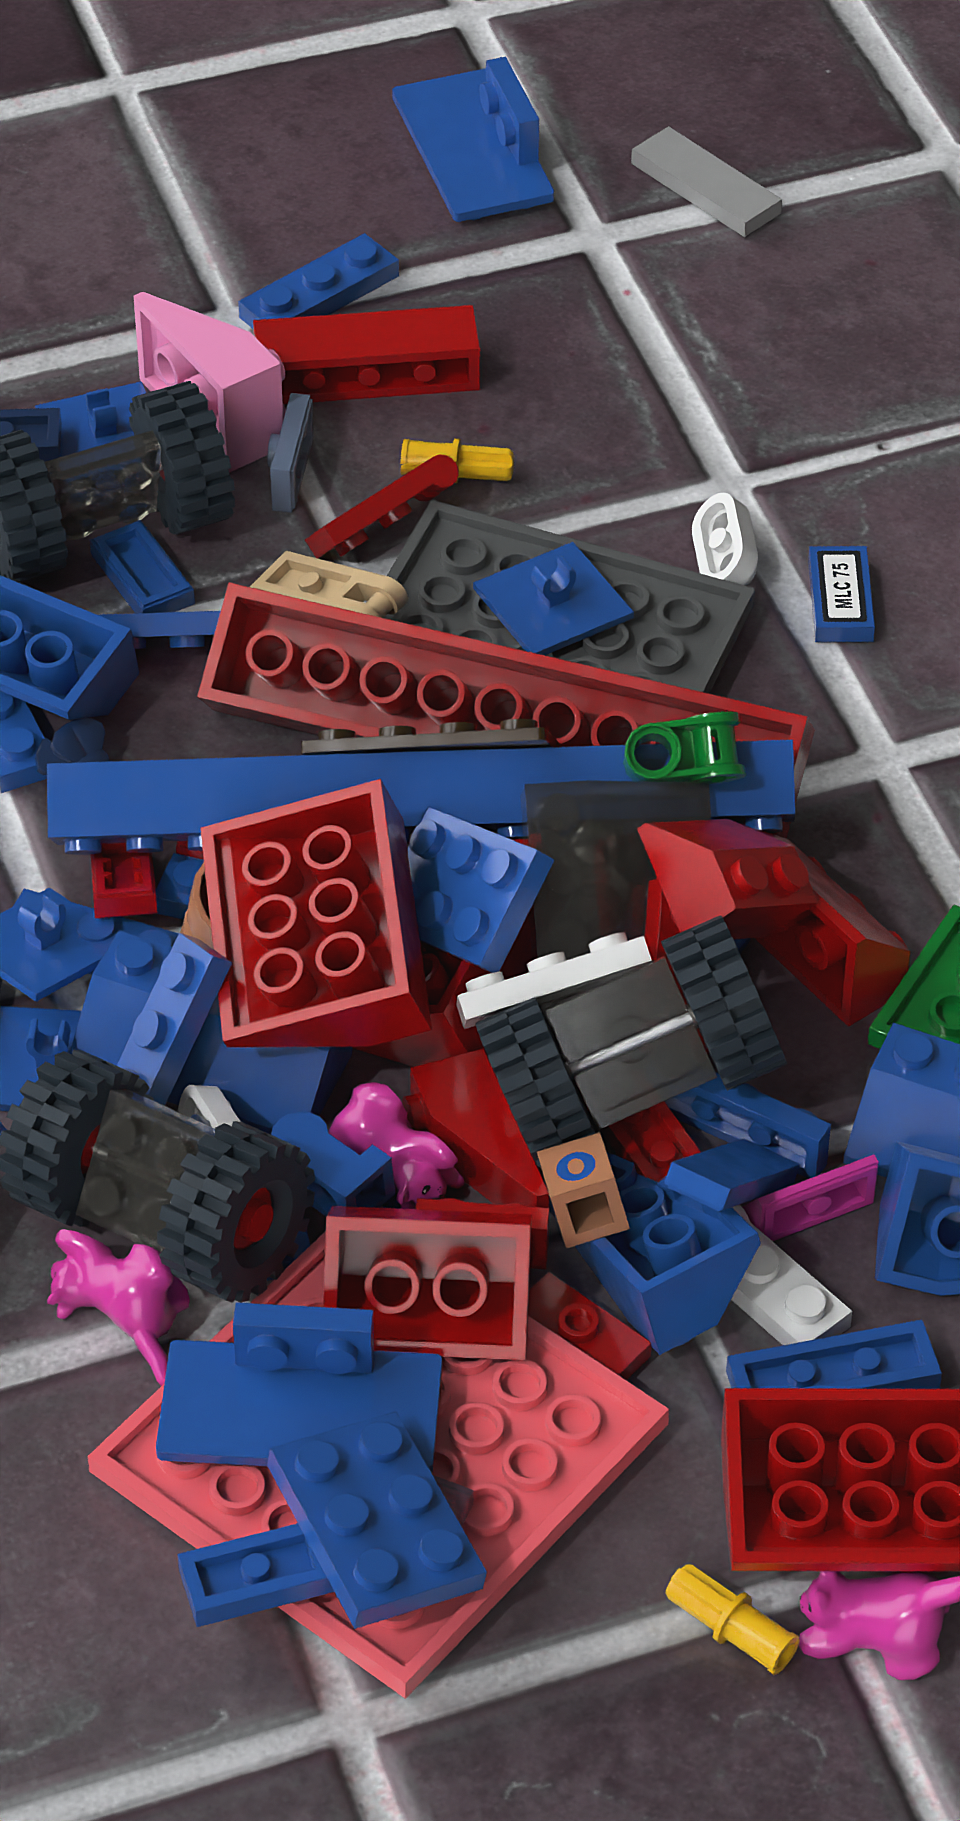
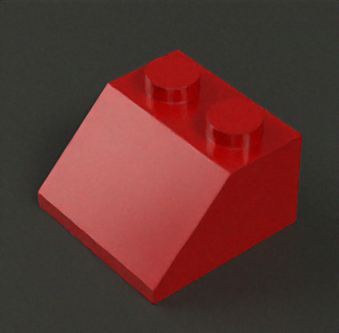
(727, 872)

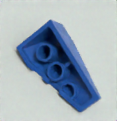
(920, 1222)
(673, 1263)

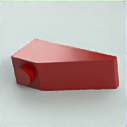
(471, 1115)

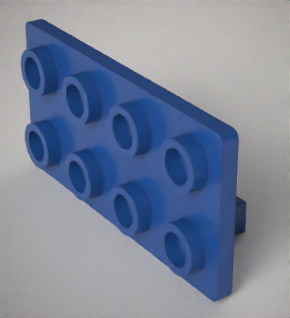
(477, 140)
(288, 1380)

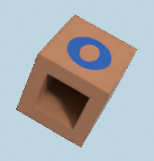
(583, 1190)

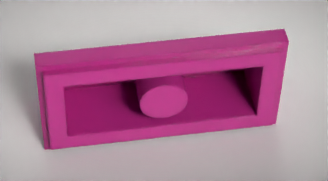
(815, 1199)

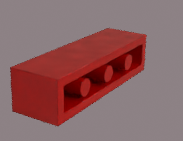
(376, 353)

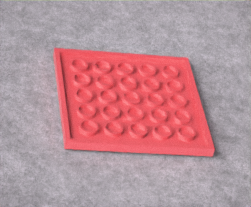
(523, 1434)

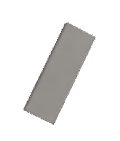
(706, 181)

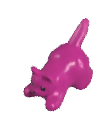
(419, 1159)
(132, 1291)
(888, 1614)

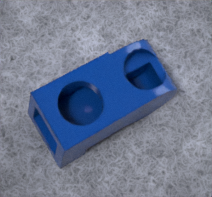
(339, 1172)

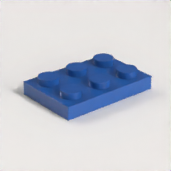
(472, 888)
(376, 1519)

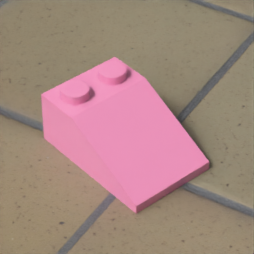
(225, 363)

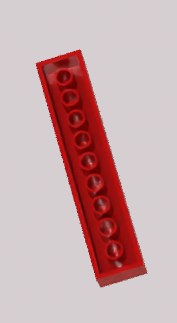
(360, 672)

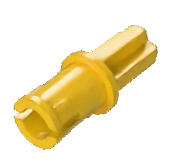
(472, 461)
(732, 1618)

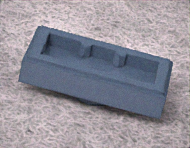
(290, 452)

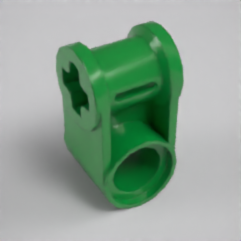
(689, 750)

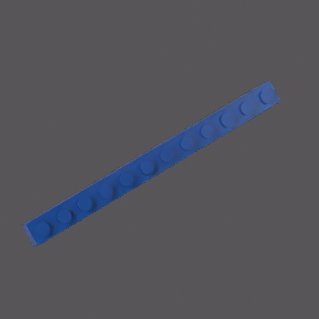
(174, 798)

